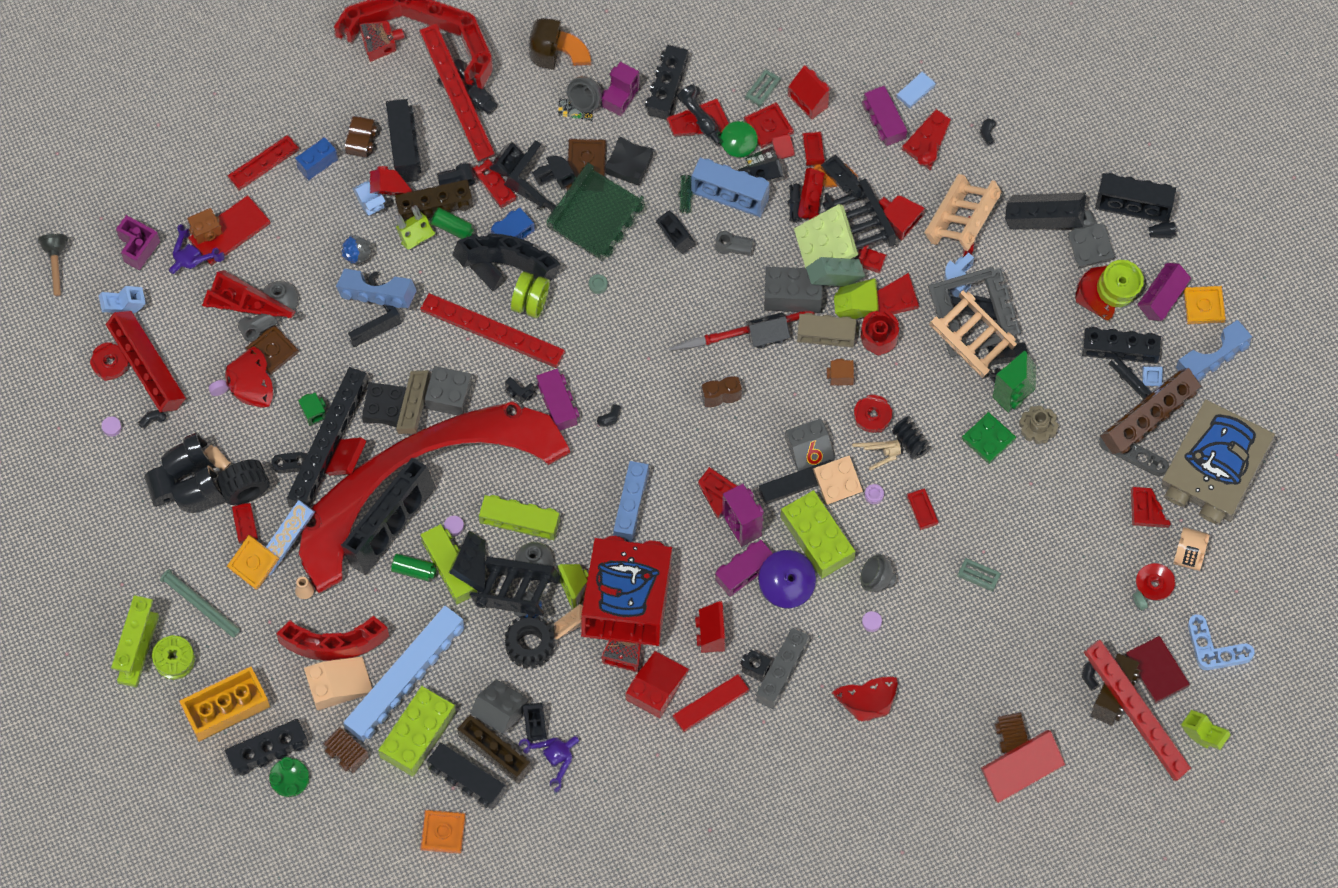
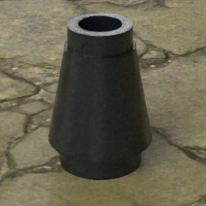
(1163, 230)

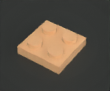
(837, 480)

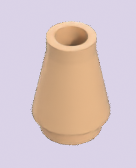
(217, 457)
(304, 588)

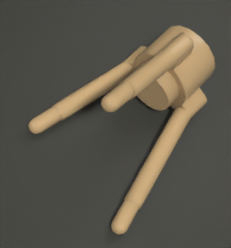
(889, 448)

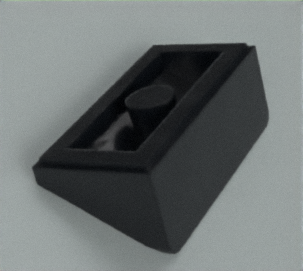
(507, 160)
(488, 274)
(1008, 354)

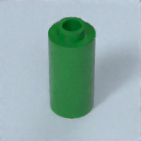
(451, 223)
(413, 567)

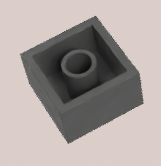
(448, 391)
(499, 706)

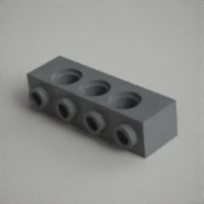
(782, 668)

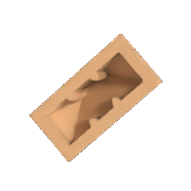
(568, 622)

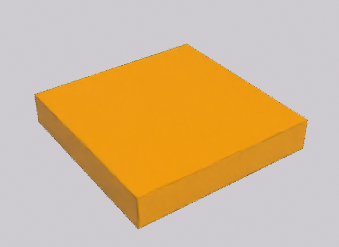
(1204, 305)
(253, 562)

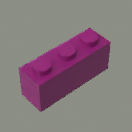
(884, 116)
(1164, 291)
(557, 399)
(742, 568)

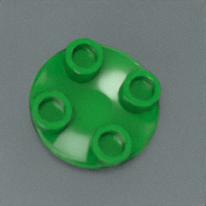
(739, 139)
(289, 777)

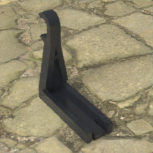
(522, 187)
(378, 325)

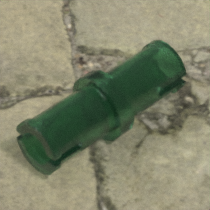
(685, 194)

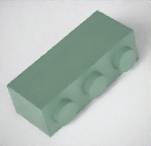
(835, 271)

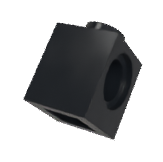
(757, 673)

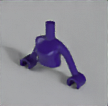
(189, 255)
(556, 753)

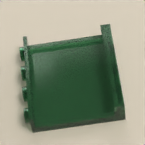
(595, 213)

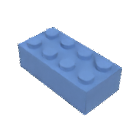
(730, 187)

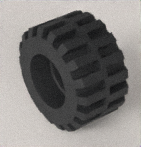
(243, 482)
(525, 627)

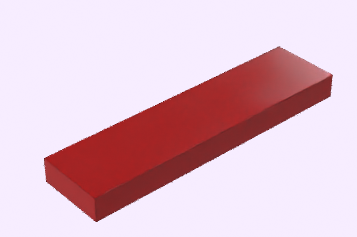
(263, 162)
(710, 703)

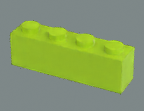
(519, 517)
(442, 554)

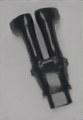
(479, 97)
(705, 121)

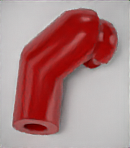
(930, 156)

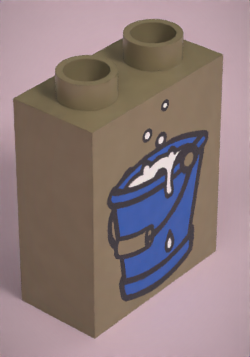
(1216, 462)

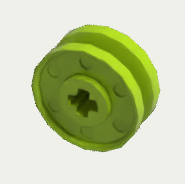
(169, 647)

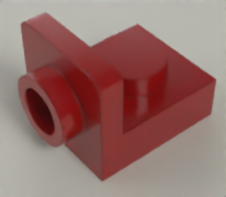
(871, 259)

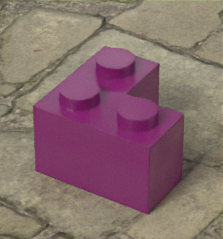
(622, 89)
(140, 241)

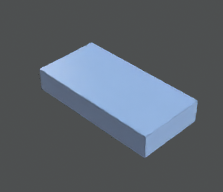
(916, 90)

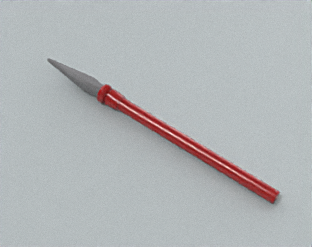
(715, 337)

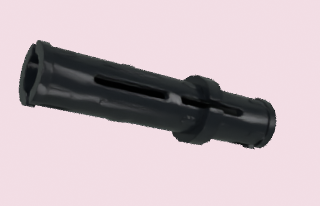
(1127, 375)

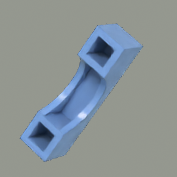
(397, 292)
(1233, 338)
(630, 500)

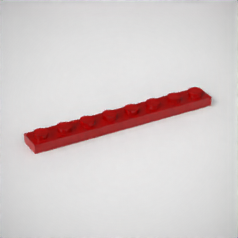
(457, 93)
(492, 330)
(1137, 710)

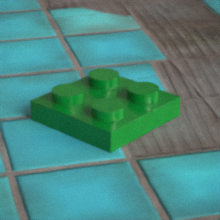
(988, 438)

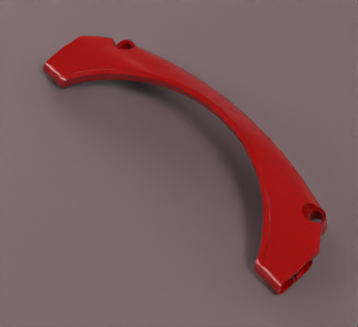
(337, 510)

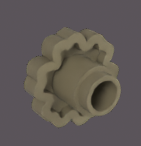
(1038, 424)

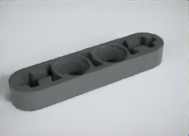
(1131, 457)

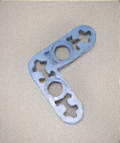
(1209, 652)

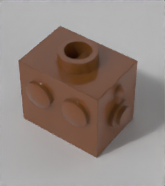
(204, 226)

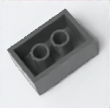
(791, 290)

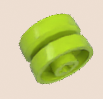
(1120, 283)
(530, 294)

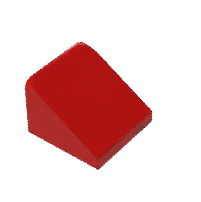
(783, 146)

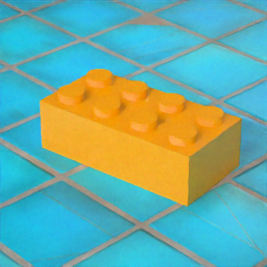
(224, 703)

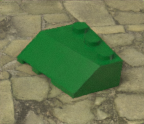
(1015, 382)

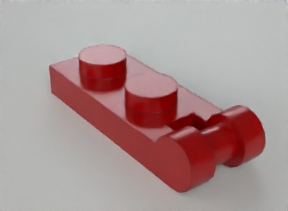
(494, 184)
(811, 193)

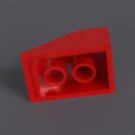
(656, 684)

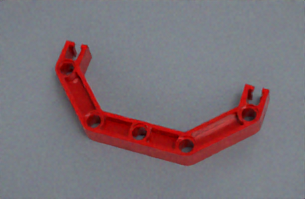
(429, 13)

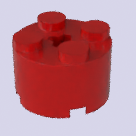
(879, 332)

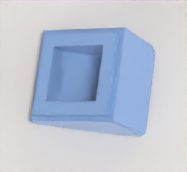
(1152, 375)

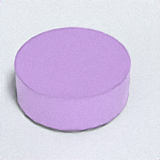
(218, 388)
(111, 426)
(874, 494)
(454, 525)
(872, 621)

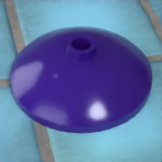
(775, 583)

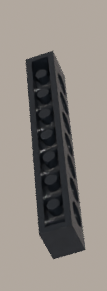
(328, 437)

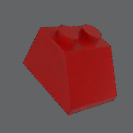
(711, 628)

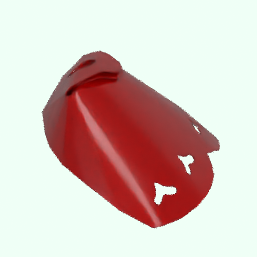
(1088, 296)
(247, 379)
(868, 702)

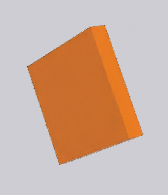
(443, 831)

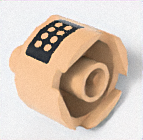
(1191, 549)

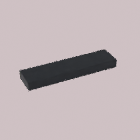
(789, 484)

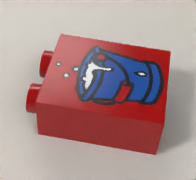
(626, 591)

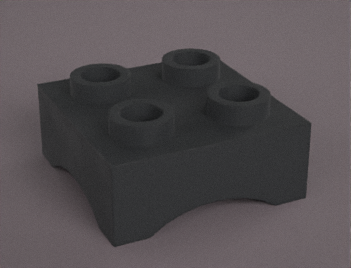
(629, 161)
(383, 404)

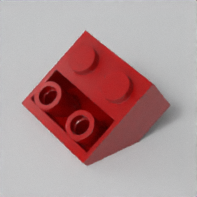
(809, 92)

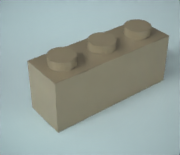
(826, 330)

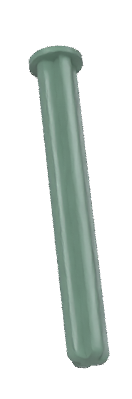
(199, 603)

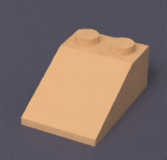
(337, 681)

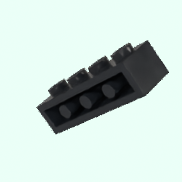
(1125, 345)
(466, 776)

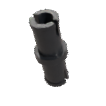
(794, 202)

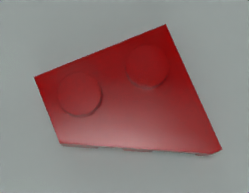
(1146, 509)

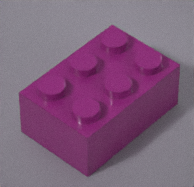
(742, 514)

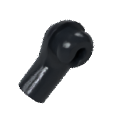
(987, 125)
(150, 416)
(610, 418)
(1087, 676)

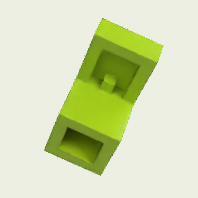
(1203, 732)

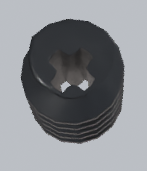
(910, 439)

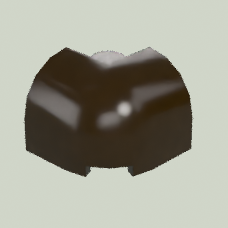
(544, 42)

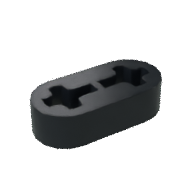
(289, 462)

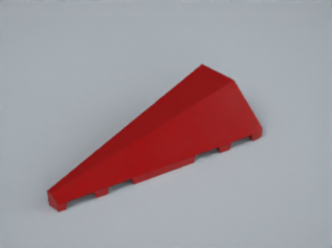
(237, 295)

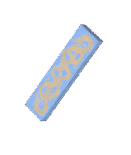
(289, 531)

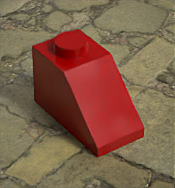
(387, 182)

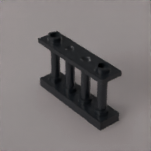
(871, 206)
(515, 569)

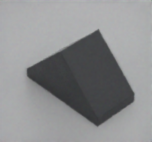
(534, 721)

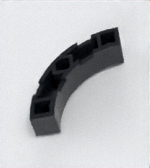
(508, 251)

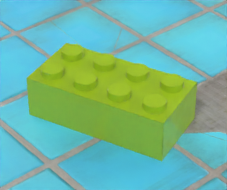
(817, 534)
(417, 731)

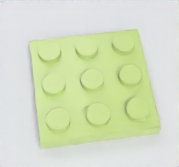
(826, 236)

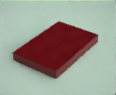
(1158, 669)

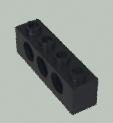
(663, 107)
(269, 738)

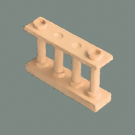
(955, 199)
(968, 352)

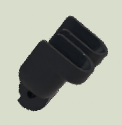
(193, 493)

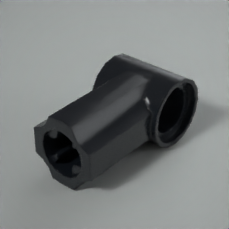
(461, 172)

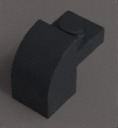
(558, 169)

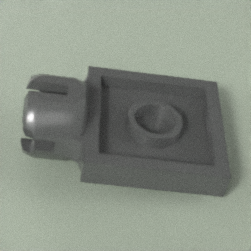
(1090, 243)

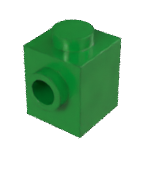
(312, 408)

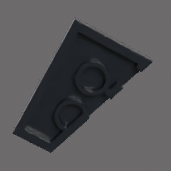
(470, 562)

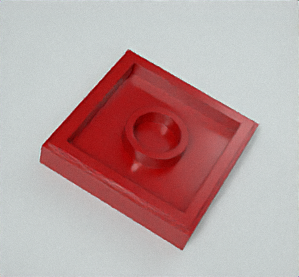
(769, 123)
(345, 456)

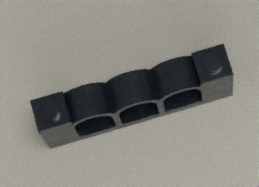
(388, 516)

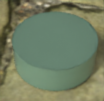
(598, 284)
(1139, 601)

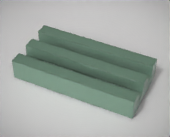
(755, 99)
(974, 580)

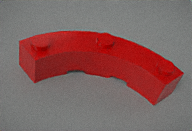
(333, 645)

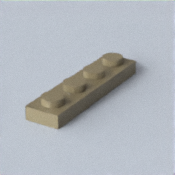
(413, 402)

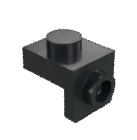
(514, 390)

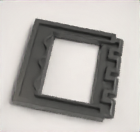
(998, 295)

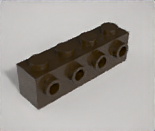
(449, 197)
(494, 749)

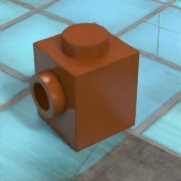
(840, 372)

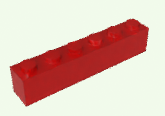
(145, 361)

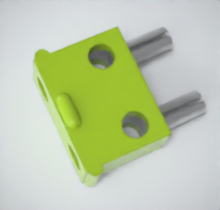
(414, 229)

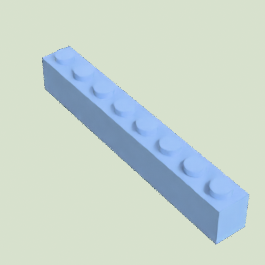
(403, 674)

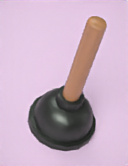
(53, 245)

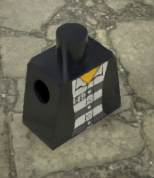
(763, 164)

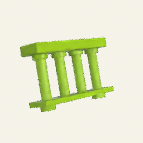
(135, 641)

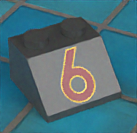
(809, 444)

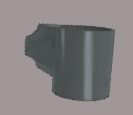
(734, 243)
(251, 327)

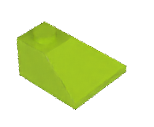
(856, 299)
(573, 582)

